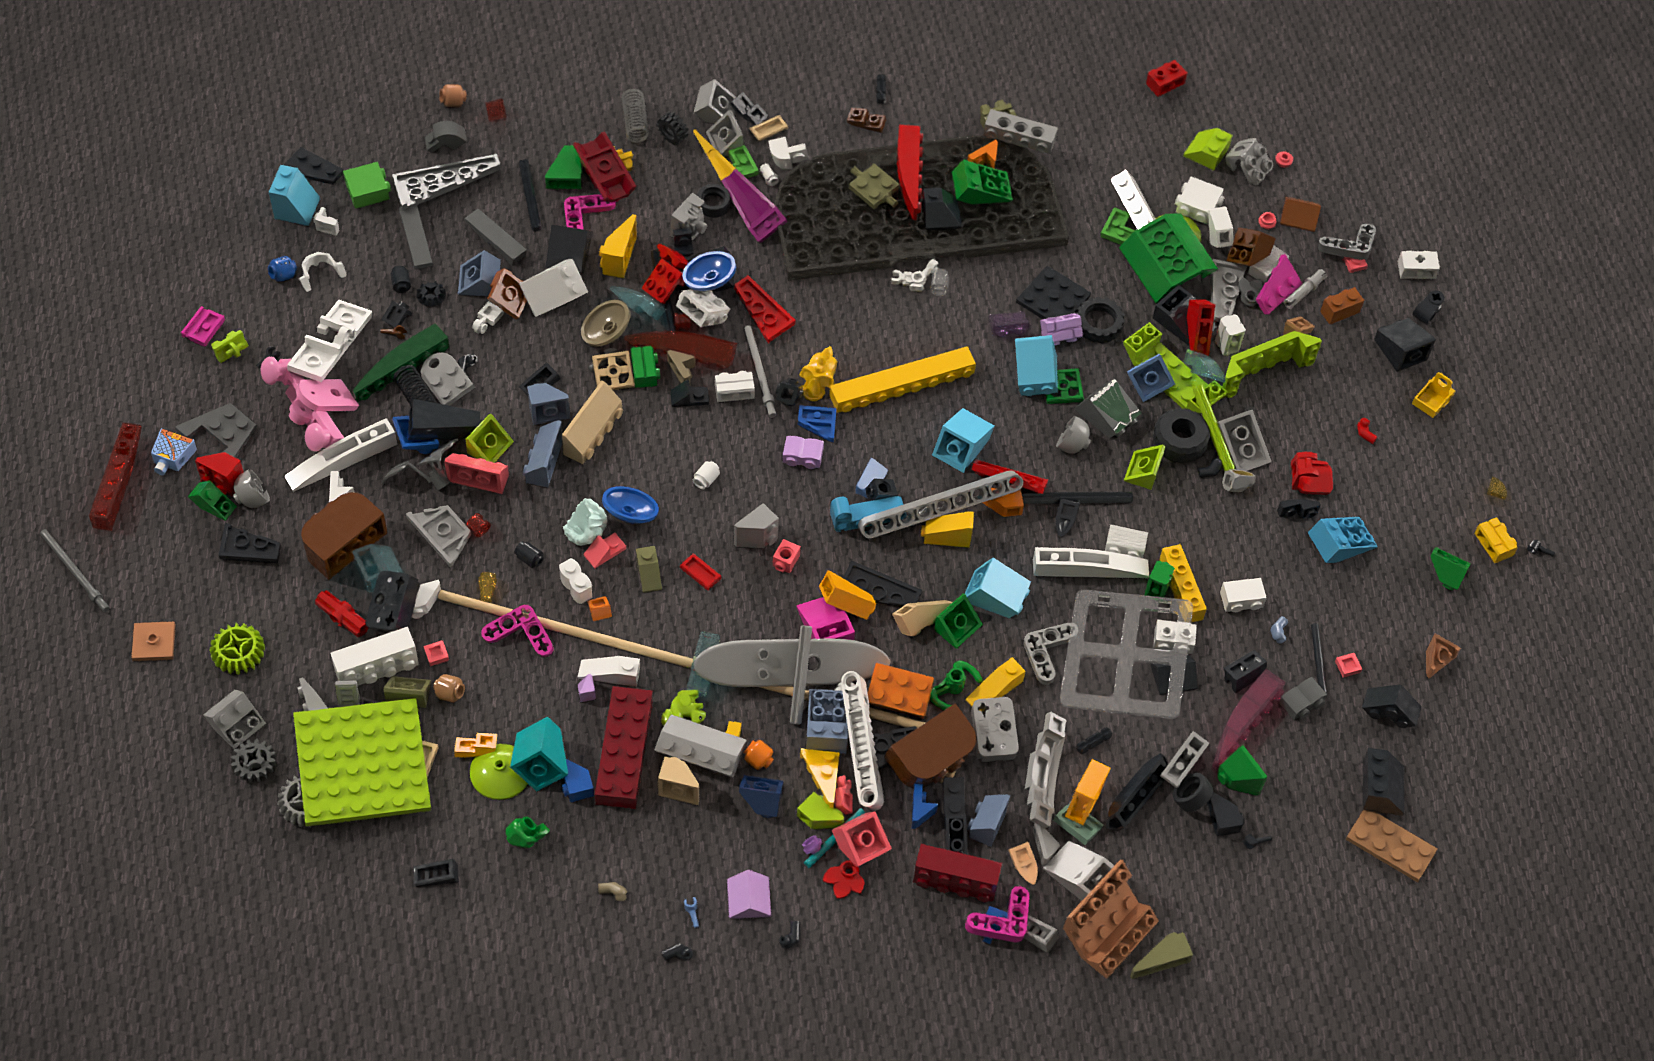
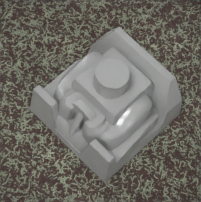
(689, 215)

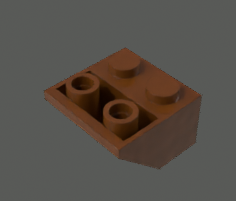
(1250, 247)

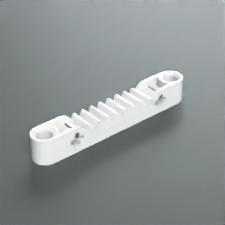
(861, 741)

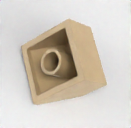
(678, 781)

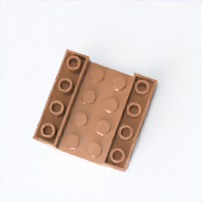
(1109, 922)

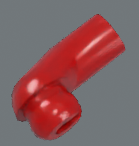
(1363, 431)

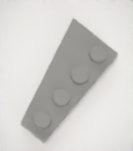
(1225, 287)

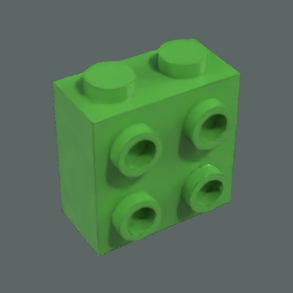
(367, 184)

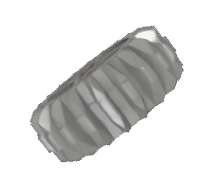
(292, 808)

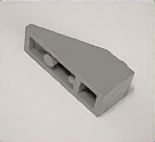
(1184, 759)

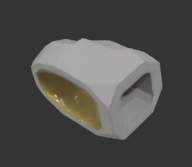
(1238, 480)

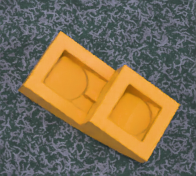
(470, 747)

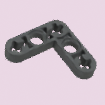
(1336, 246)

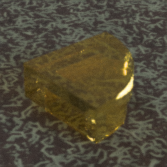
(1497, 489)

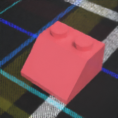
(862, 838)

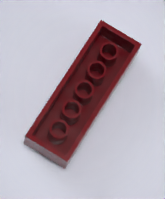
(624, 747)

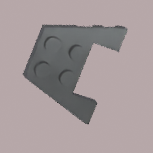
(225, 425)

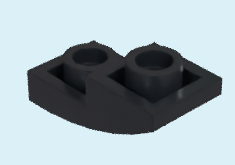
(1302, 507)

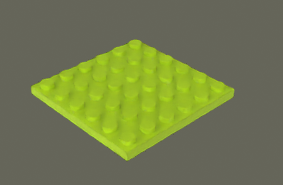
(361, 762)

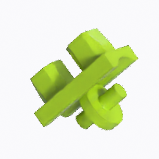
(230, 346)

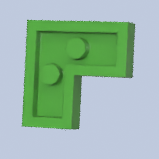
(743, 162)
(1115, 227)

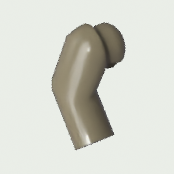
(615, 888)

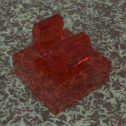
(495, 109)

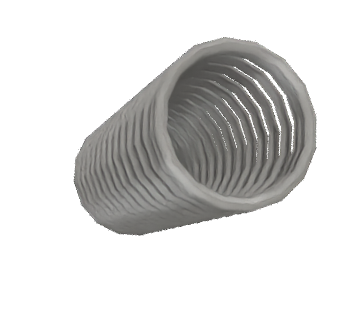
(626, 115)

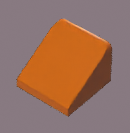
(599, 608)

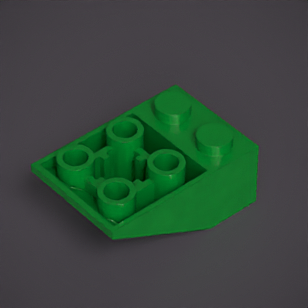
(980, 184)

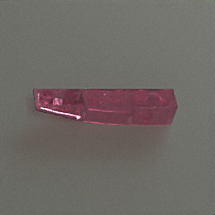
(1248, 714)

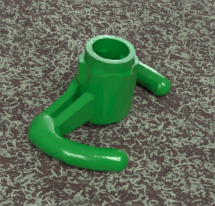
(954, 682)

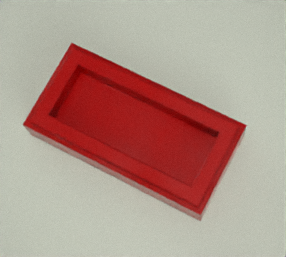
(700, 571)

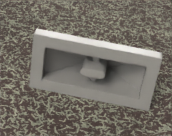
(1046, 844)

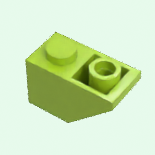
(817, 813)

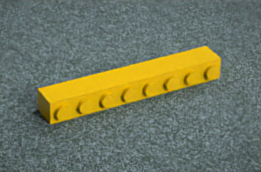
(902, 379)

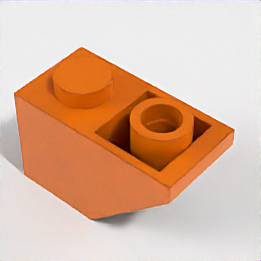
(1007, 505)

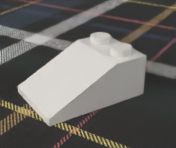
(553, 287)

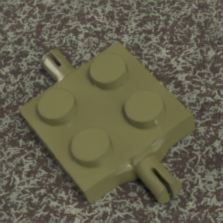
(874, 186)

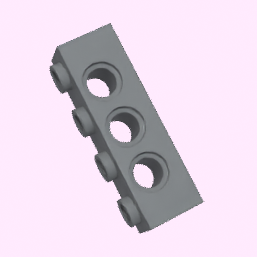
(1020, 131)

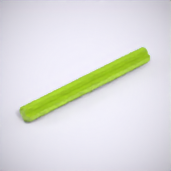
(1215, 432)

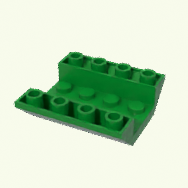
(1166, 255)

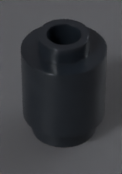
(400, 279)
(529, 554)

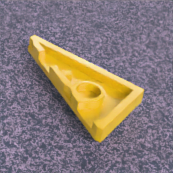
(824, 768)

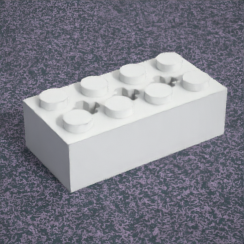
(376, 658)

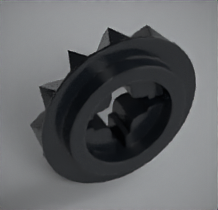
(429, 299)

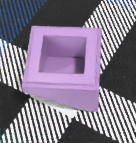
(586, 689)

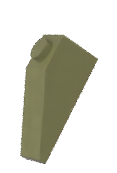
(1167, 954)

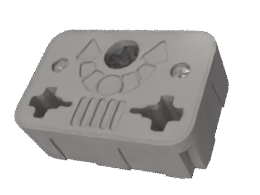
(988, 731)

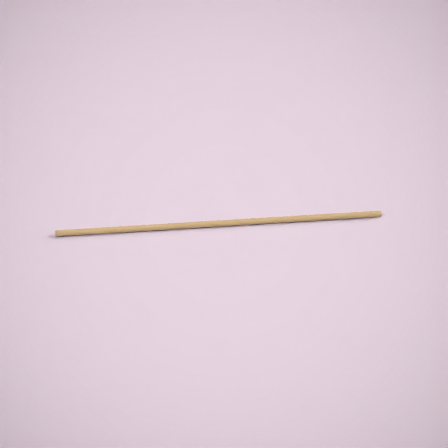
(640, 649)

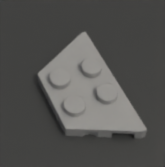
(442, 531)

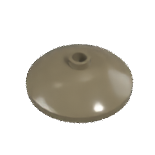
(605, 323)

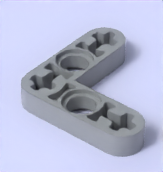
(1041, 645)

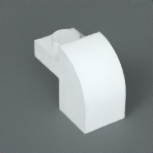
(784, 156)

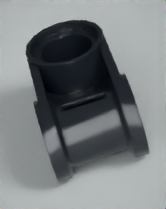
(1429, 306)

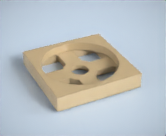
(612, 364)

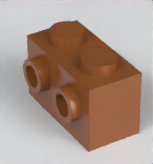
(1342, 305)

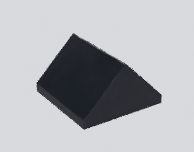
(1162, 676)

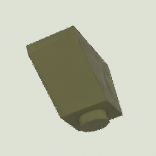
(648, 569)

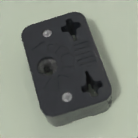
(392, 601)

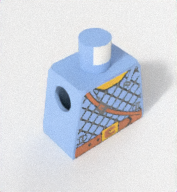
(171, 451)

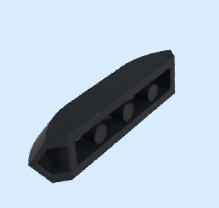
(1136, 793)

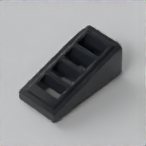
(546, 368)
(436, 880)

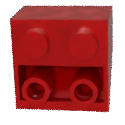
(220, 470)

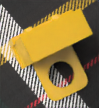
(1434, 395)

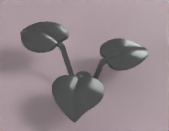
(437, 475)

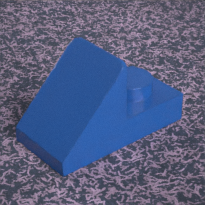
(921, 810)

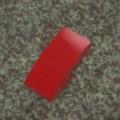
(673, 256)

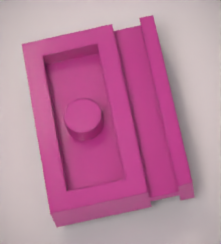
(203, 326)

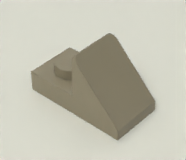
(681, 365)

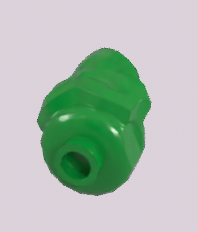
(525, 832)

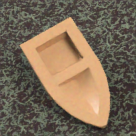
(1024, 862)

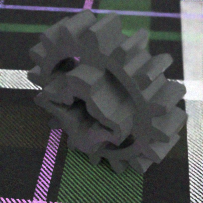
(255, 768)

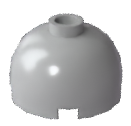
(1075, 436)
(249, 490)

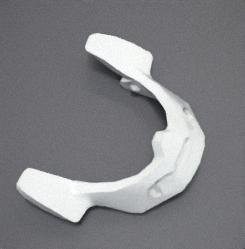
(314, 259)

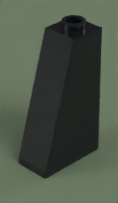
(440, 421)

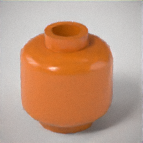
(758, 755)

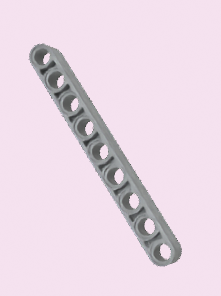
(949, 504)

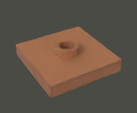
(153, 641)

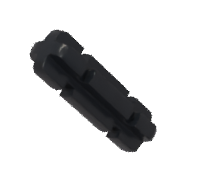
(881, 88)
(1094, 740)

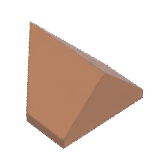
(1439, 654)

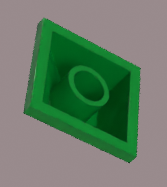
(1449, 568)
(1242, 773)

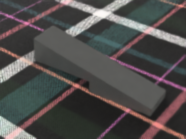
(496, 236)
(416, 237)

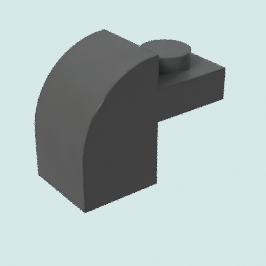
(445, 133)

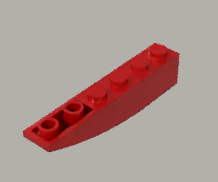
(909, 166)

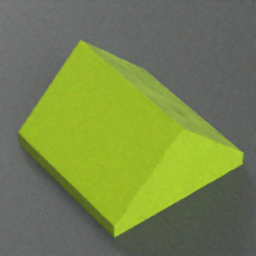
(488, 440)
(1144, 466)

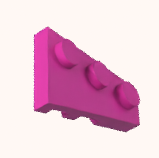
(1280, 285)

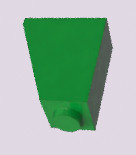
(565, 170)

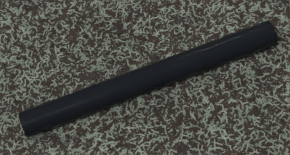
(1318, 656)

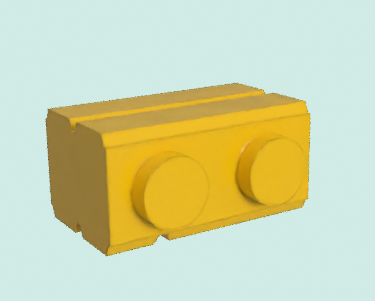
(1496, 540)

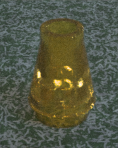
(487, 584)

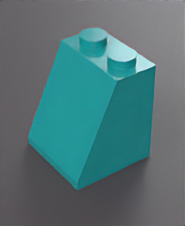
(539, 754)

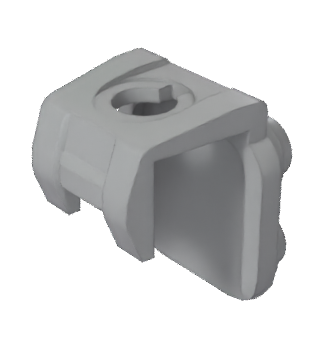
(1253, 160)

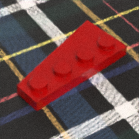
(764, 310)
(1029, 481)

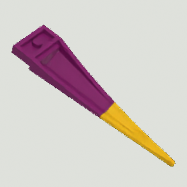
(752, 205)

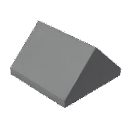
(725, 134)

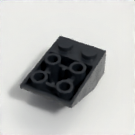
(1172, 313)

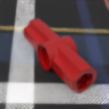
(341, 613)

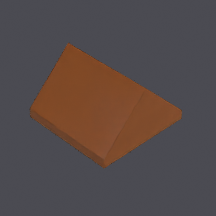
(1300, 214)

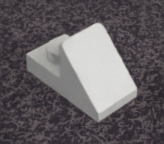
(337, 486)

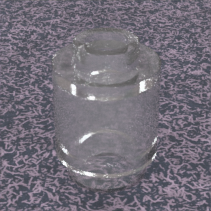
(940, 282)

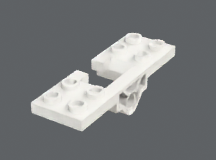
(317, 356)

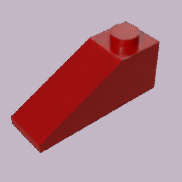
(1200, 325)

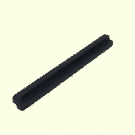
(530, 195)

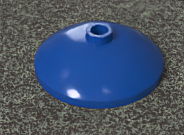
(709, 271)
(630, 505)

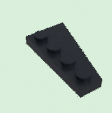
(881, 586)

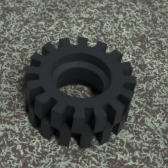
(672, 128)

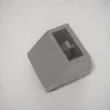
(234, 718)

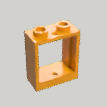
(1087, 792)

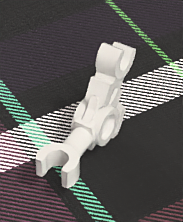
(915, 280)

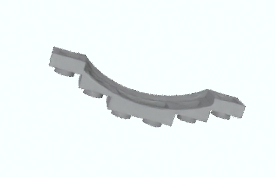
(1043, 770)

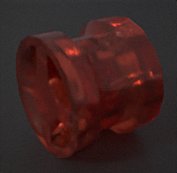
(682, 321)
(478, 525)

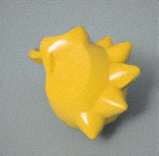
(818, 374)

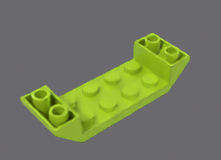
(1146, 344)
(1297, 345)

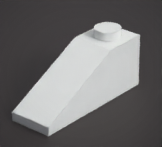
(612, 670)

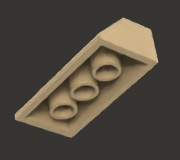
(591, 423)

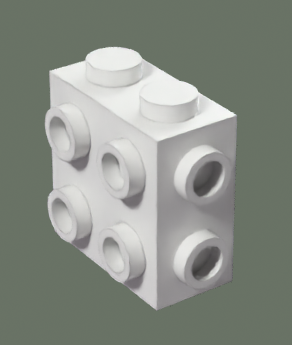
(1198, 198)
(703, 307)

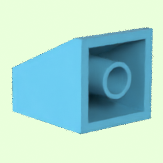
(293, 196)
(1036, 365)
(962, 439)
(998, 589)

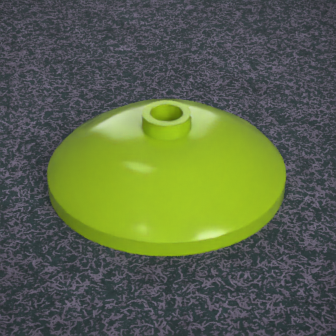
(494, 781)

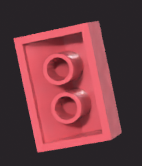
(476, 472)

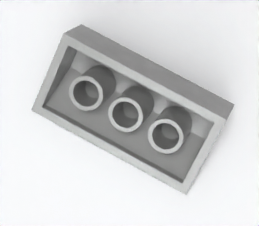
(701, 746)

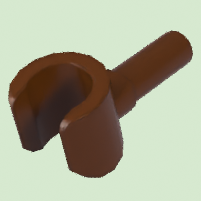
(398, 331)

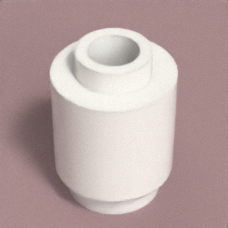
(706, 475)

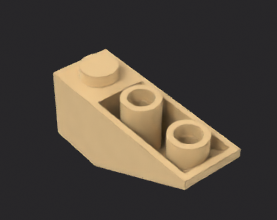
(916, 616)

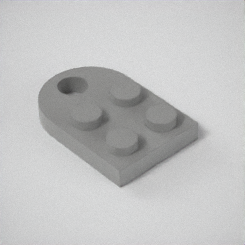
(446, 380)

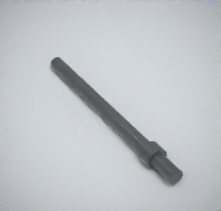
(94, 595)

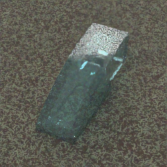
(639, 302)
(1203, 365)
(695, 681)

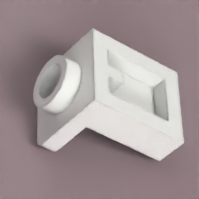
(326, 224)

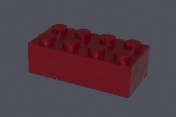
(956, 873)

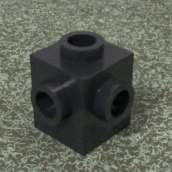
(785, 396)

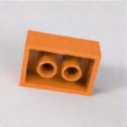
(900, 690)

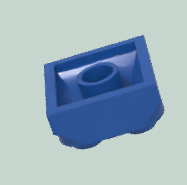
(421, 446)

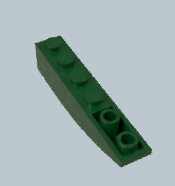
(410, 352)

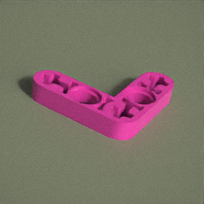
(580, 207)
(525, 623)
(1007, 925)

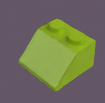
(1209, 147)

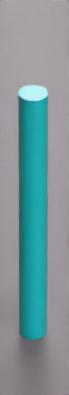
(829, 843)

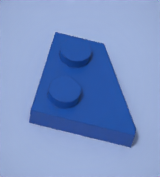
(818, 420)

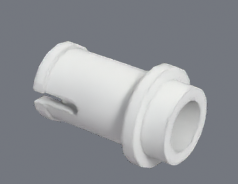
(769, 175)

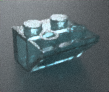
(372, 560)

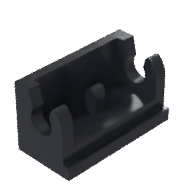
(1245, 670)

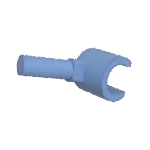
(692, 910)

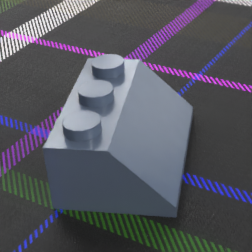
(544, 454)

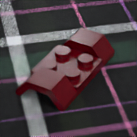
(605, 168)

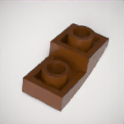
(861, 118)

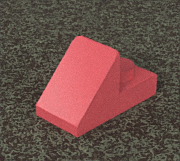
(604, 550)

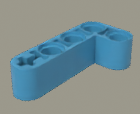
(848, 516)

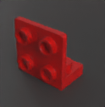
(663, 281)

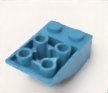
(1341, 538)

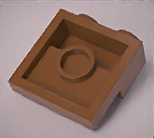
(507, 293)

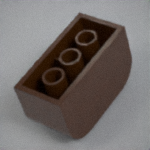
(339, 529)
(933, 749)

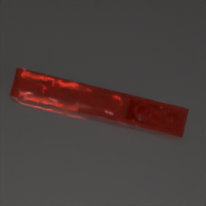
(700, 346)
(115, 478)

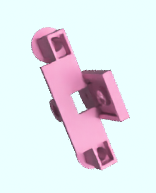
(308, 395)

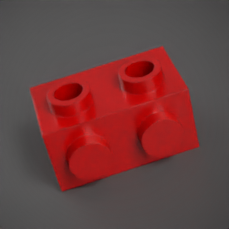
(1166, 78)

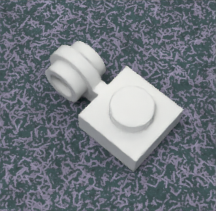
(488, 314)

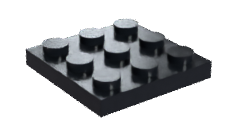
(1052, 295)

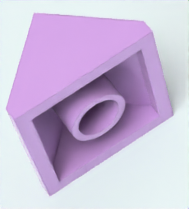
(749, 895)

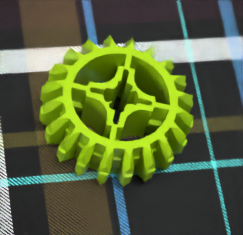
(250, 640)

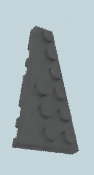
(427, 183)

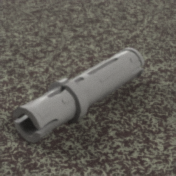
(1310, 284)

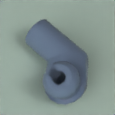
(1277, 630)

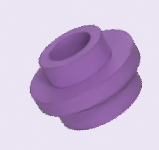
(812, 845)

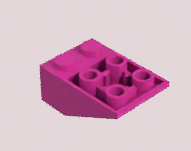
(826, 620)

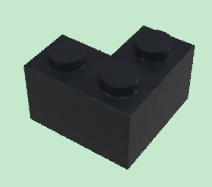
(1394, 703)

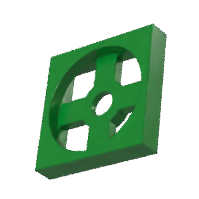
(1065, 398)

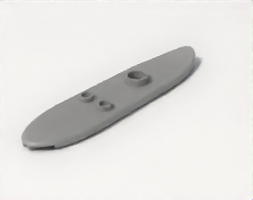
(774, 662)

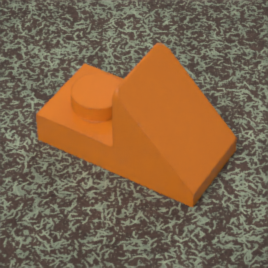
(985, 155)

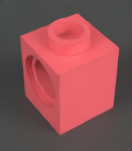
(789, 550)

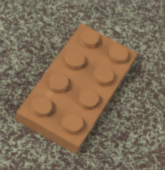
(1391, 844)

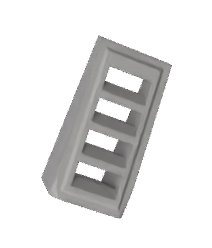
(347, 693)
(1040, 941)

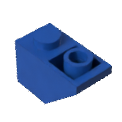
(577, 783)

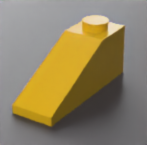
(999, 682)

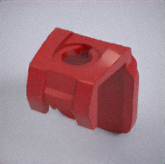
(1311, 475)

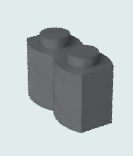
(1303, 698)

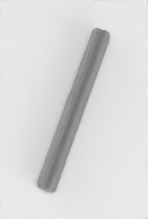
(800, 674)

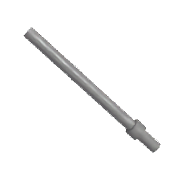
(768, 399)

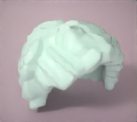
(586, 523)

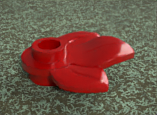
(843, 881)

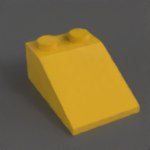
(619, 248)

